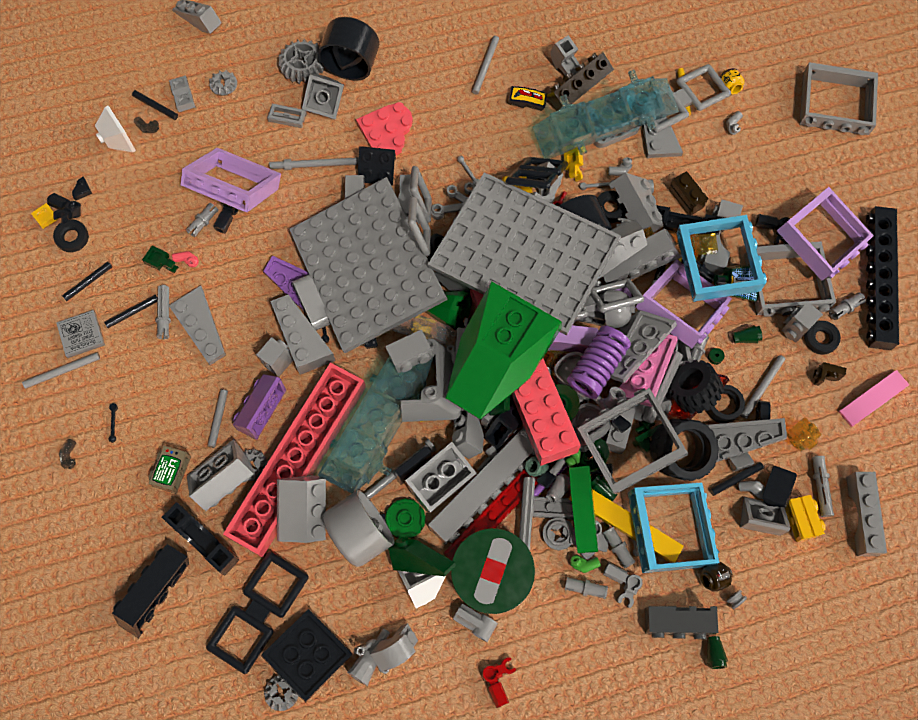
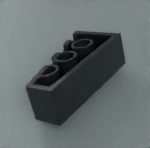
(149, 590)

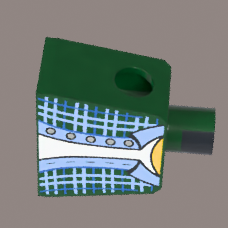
(734, 275)

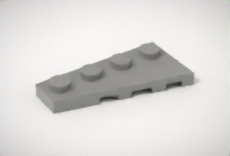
(198, 322)
(747, 436)

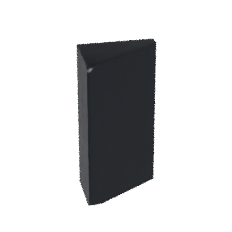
(779, 487)

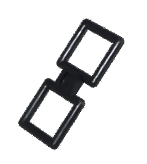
(537, 173)
(257, 613)

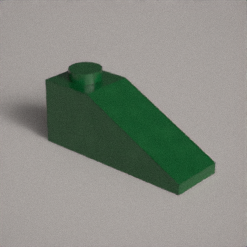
(416, 557)

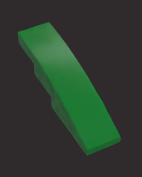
(583, 509)

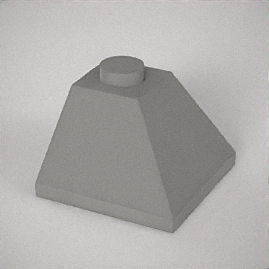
(323, 95)

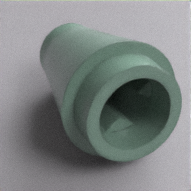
(534, 469)

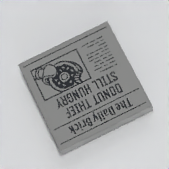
(80, 334)

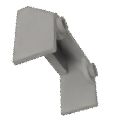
(433, 400)

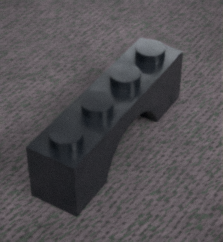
(200, 538)

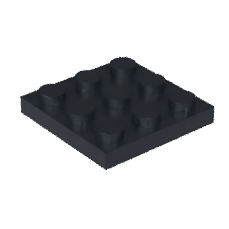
(306, 655)

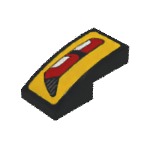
(526, 96)

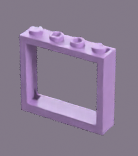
(225, 192)
(843, 217)
(683, 331)

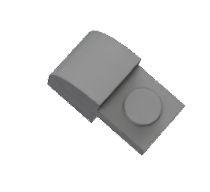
(563, 55)
(395, 650)

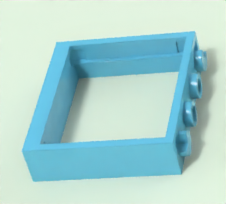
(691, 269)
(643, 532)

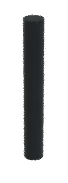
(155, 105)
(87, 281)
(131, 311)
(736, 478)

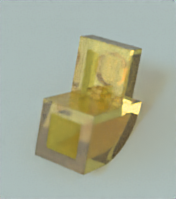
(703, 244)

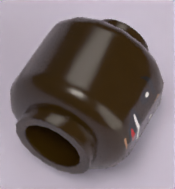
(716, 577)

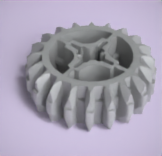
(300, 61)

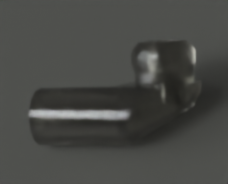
(151, 127)
(64, 454)

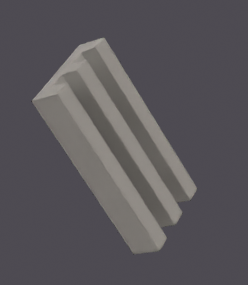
(286, 118)

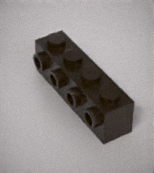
(581, 81)

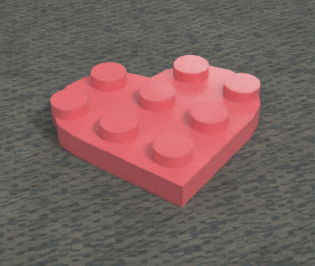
(387, 127)

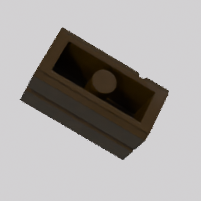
(688, 193)

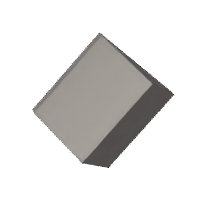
(763, 518)

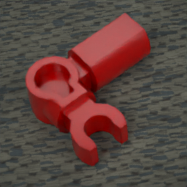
(490, 675)

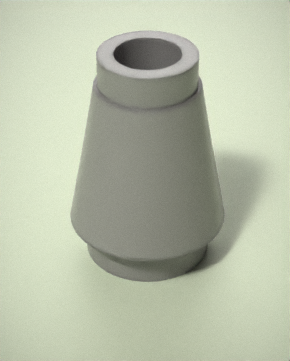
(558, 488)

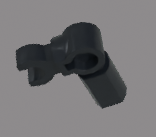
(66, 208)
(225, 218)
(771, 223)

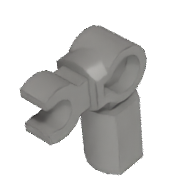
(632, 582)

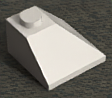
(112, 132)
(421, 587)

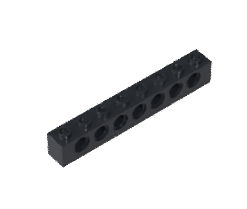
(888, 284)

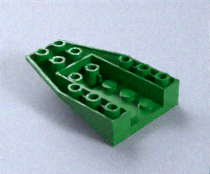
(499, 350)

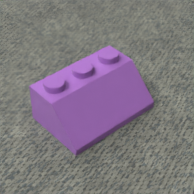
(259, 406)

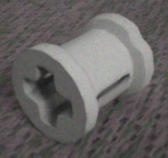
(615, 395)

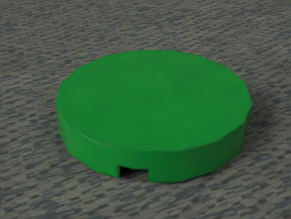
(405, 518)

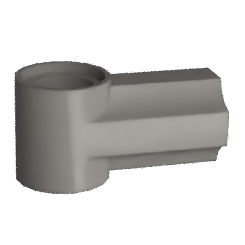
(480, 625)

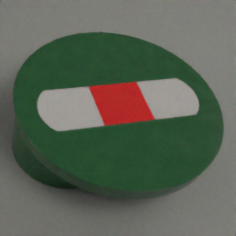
(493, 571)

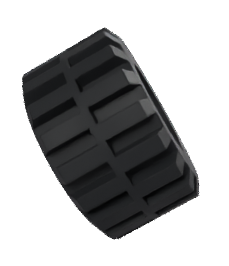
(704, 394)

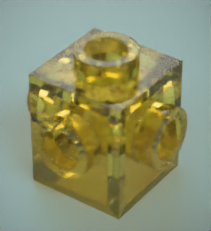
(804, 435)

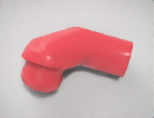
(189, 258)

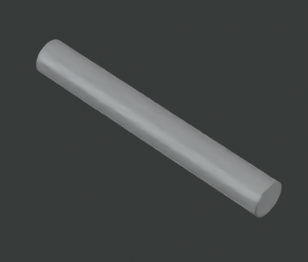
(217, 418)

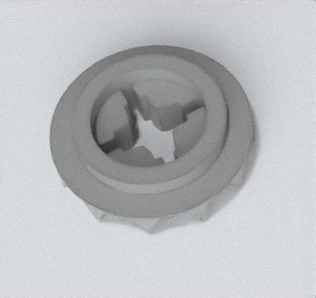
(230, 83)
(260, 462)
(556, 524)
(278, 703)

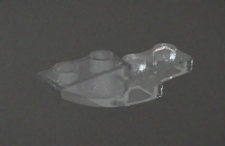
(432, 330)

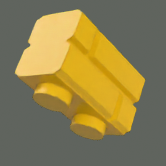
(804, 518)

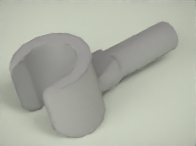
(491, 452)

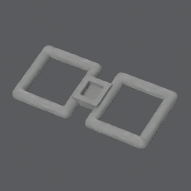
(685, 96)
(420, 211)
(595, 303)

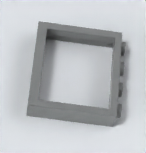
(845, 77)
(786, 251)
(623, 406)

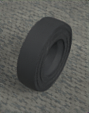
(612, 196)
(78, 243)
(814, 345)

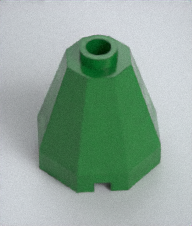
(453, 310)

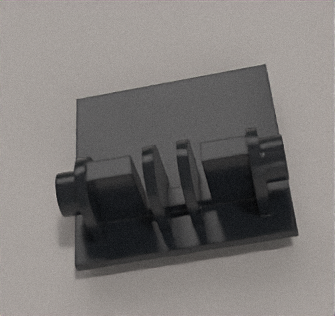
(376, 164)

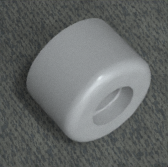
(357, 529)

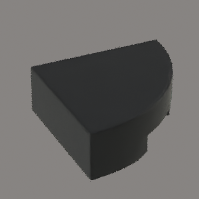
(81, 189)

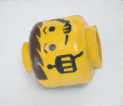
(732, 80)

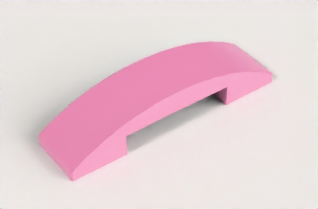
(873, 398)

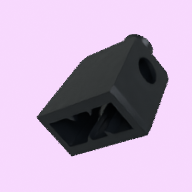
(509, 419)

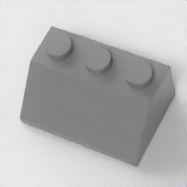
(219, 475)
(440, 477)
(301, 509)

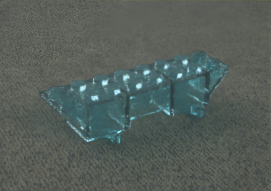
(606, 116)
(366, 438)

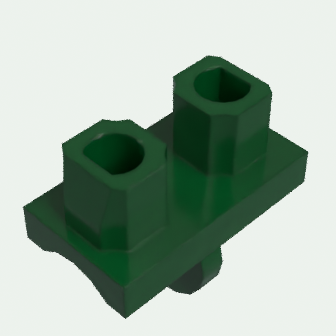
(643, 440)

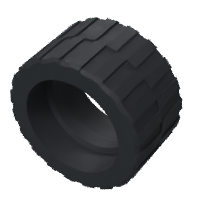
(705, 453)

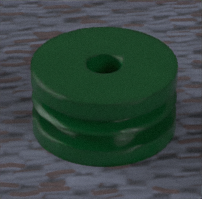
(716, 356)

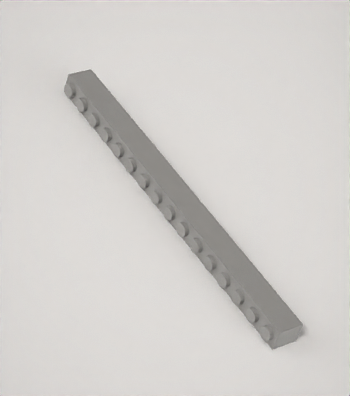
(489, 480)

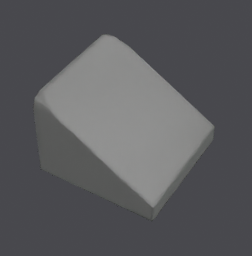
(740, 462)

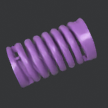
(597, 363)

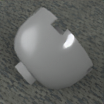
(618, 317)

